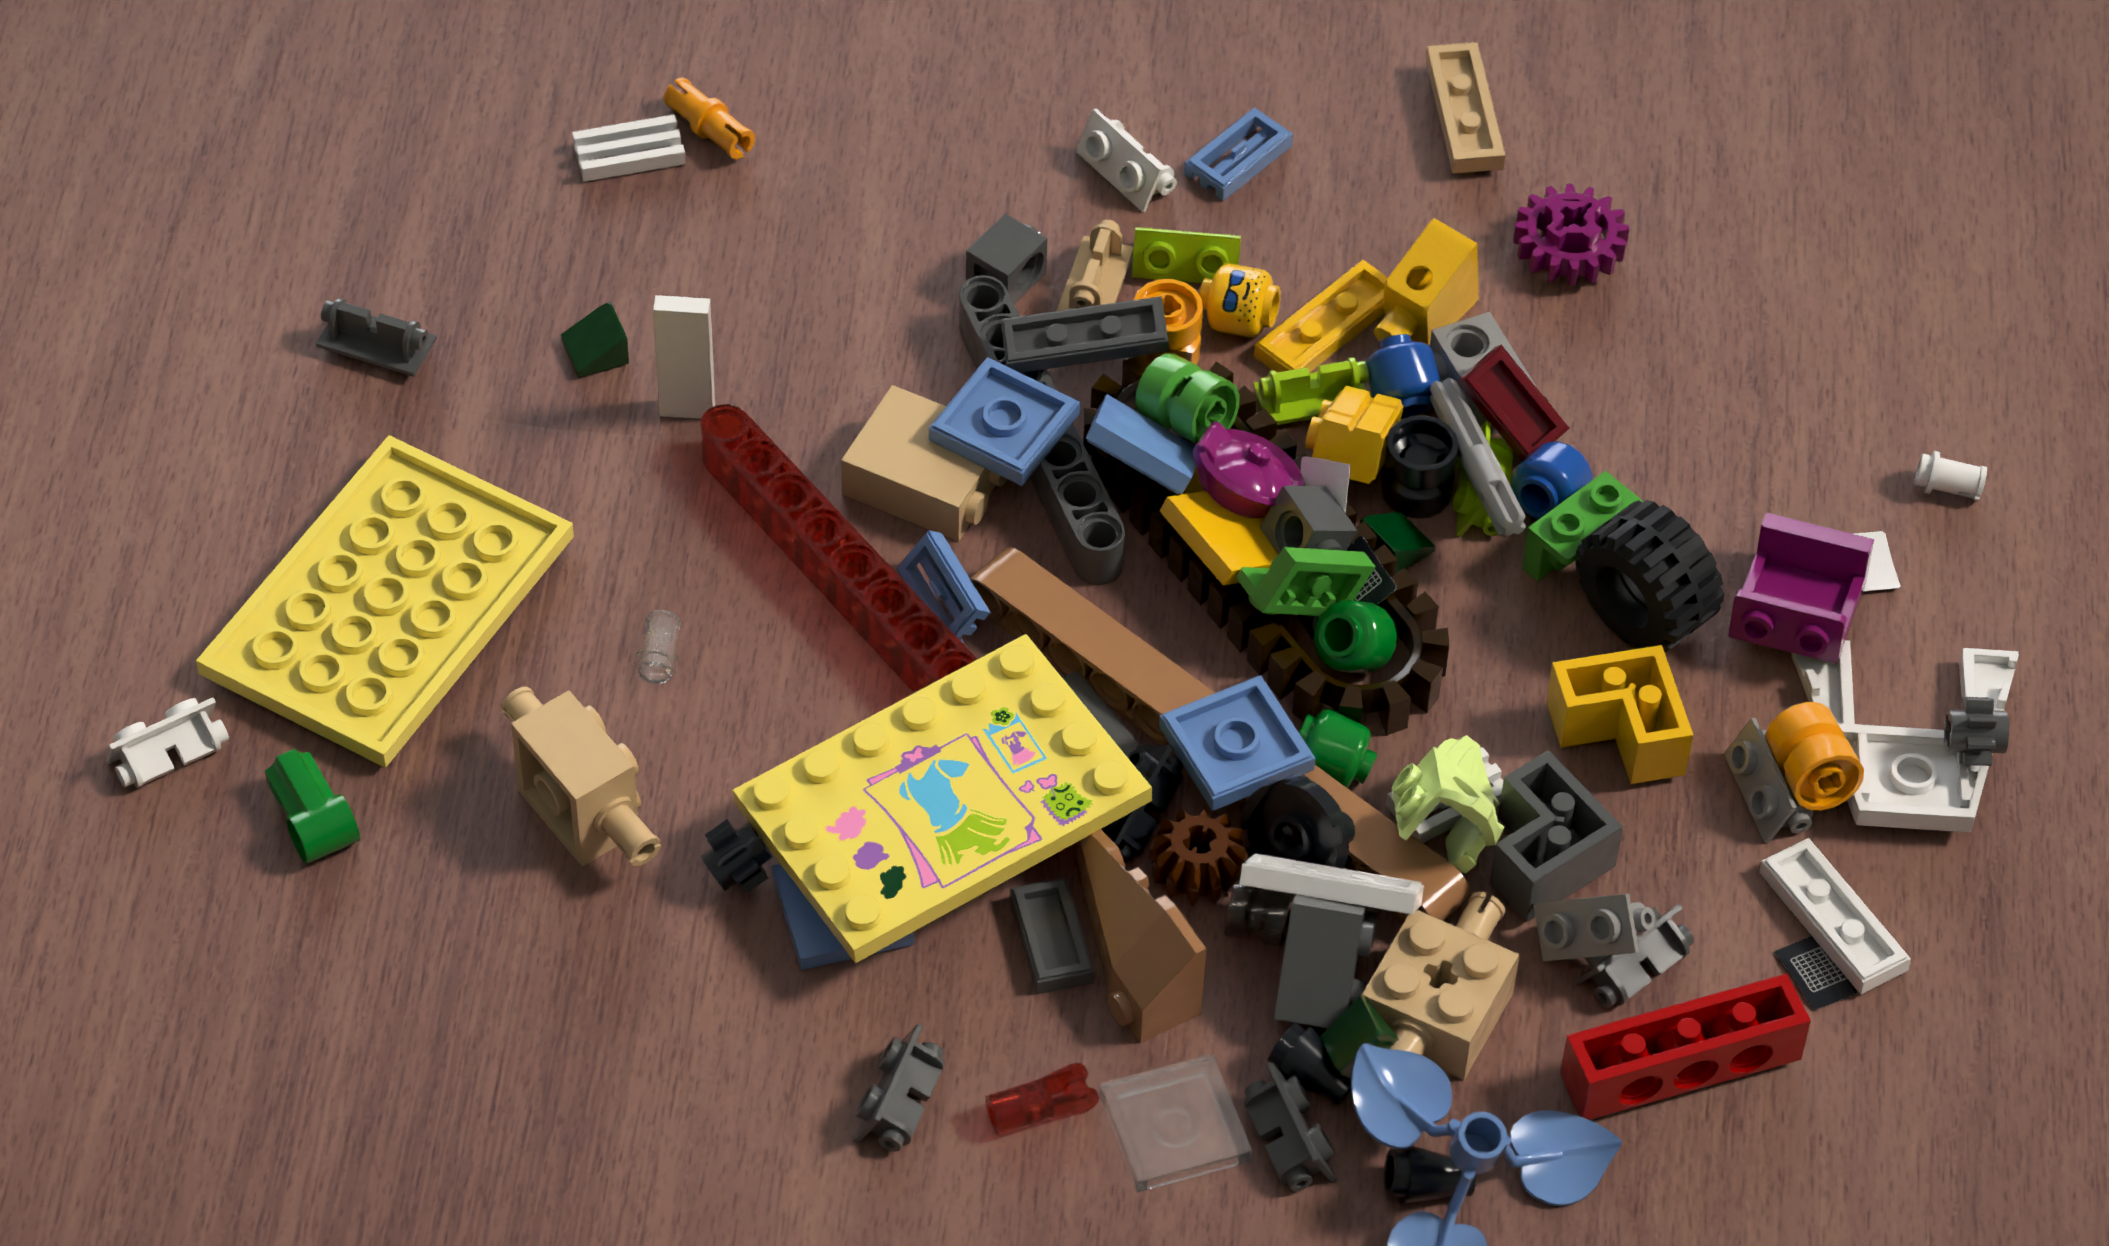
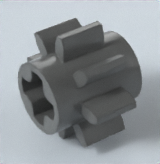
(1976, 731)

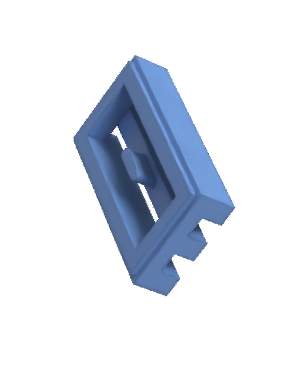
(1245, 159)
(946, 580)

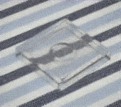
(1175, 1123)

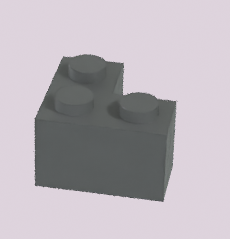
(1557, 836)
(1322, 960)

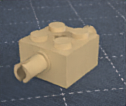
(577, 777)
(1445, 985)

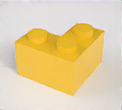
(1627, 700)

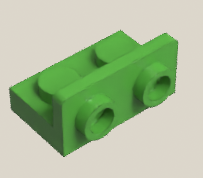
(1556, 535)
(1306, 580)

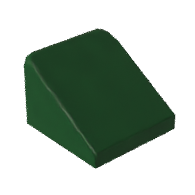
(596, 342)
(1400, 537)
(1353, 1028)

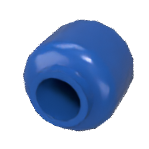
(1404, 372)
(1549, 477)

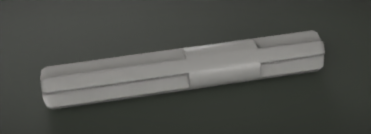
(1478, 458)

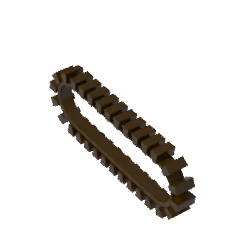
(1267, 640)

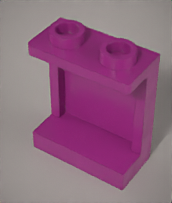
(1802, 588)

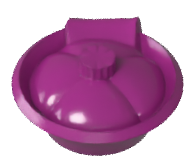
(1243, 470)

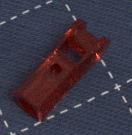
(1033, 1100)

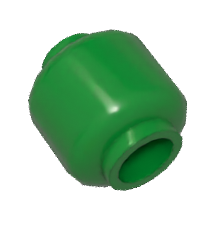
(1355, 637)
(1339, 746)

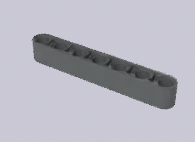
(1066, 476)

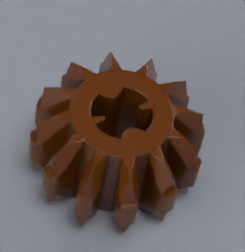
(1197, 855)

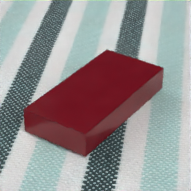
(1512, 402)

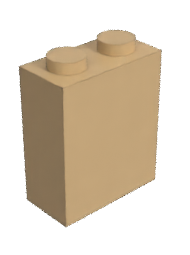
(910, 476)

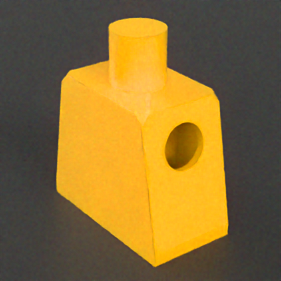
(1430, 284)

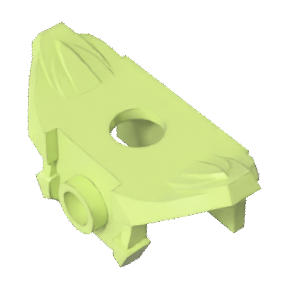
(1457, 779)

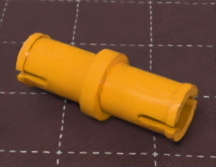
(709, 118)

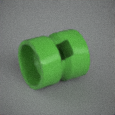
(1185, 397)

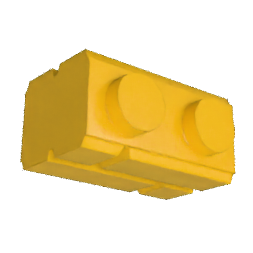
(1354, 431)

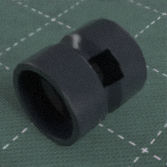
(1419, 466)

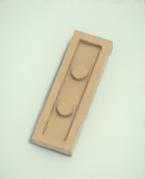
(1465, 107)

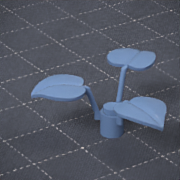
(1407, 1093)

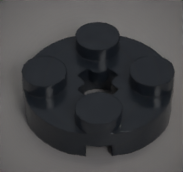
(1307, 806)

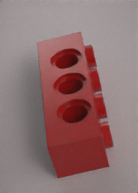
(1684, 1047)

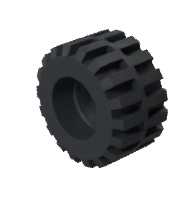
(1649, 576)

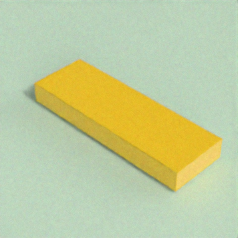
(1325, 321)

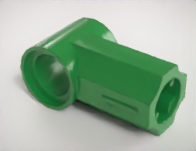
(314, 816)

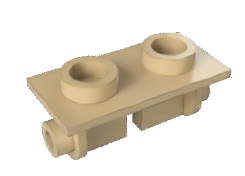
(1097, 268)

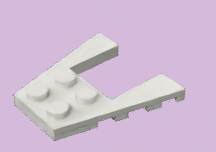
(1907, 770)

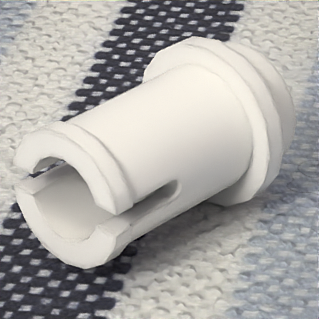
(1950, 476)

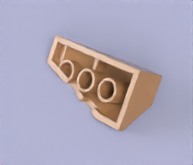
(1143, 943)

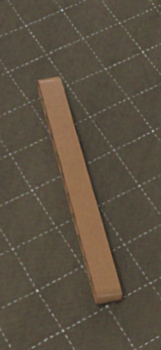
(1145, 684)

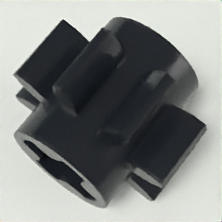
(736, 856)

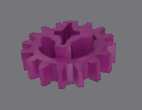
(1571, 234)

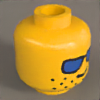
(1240, 300)

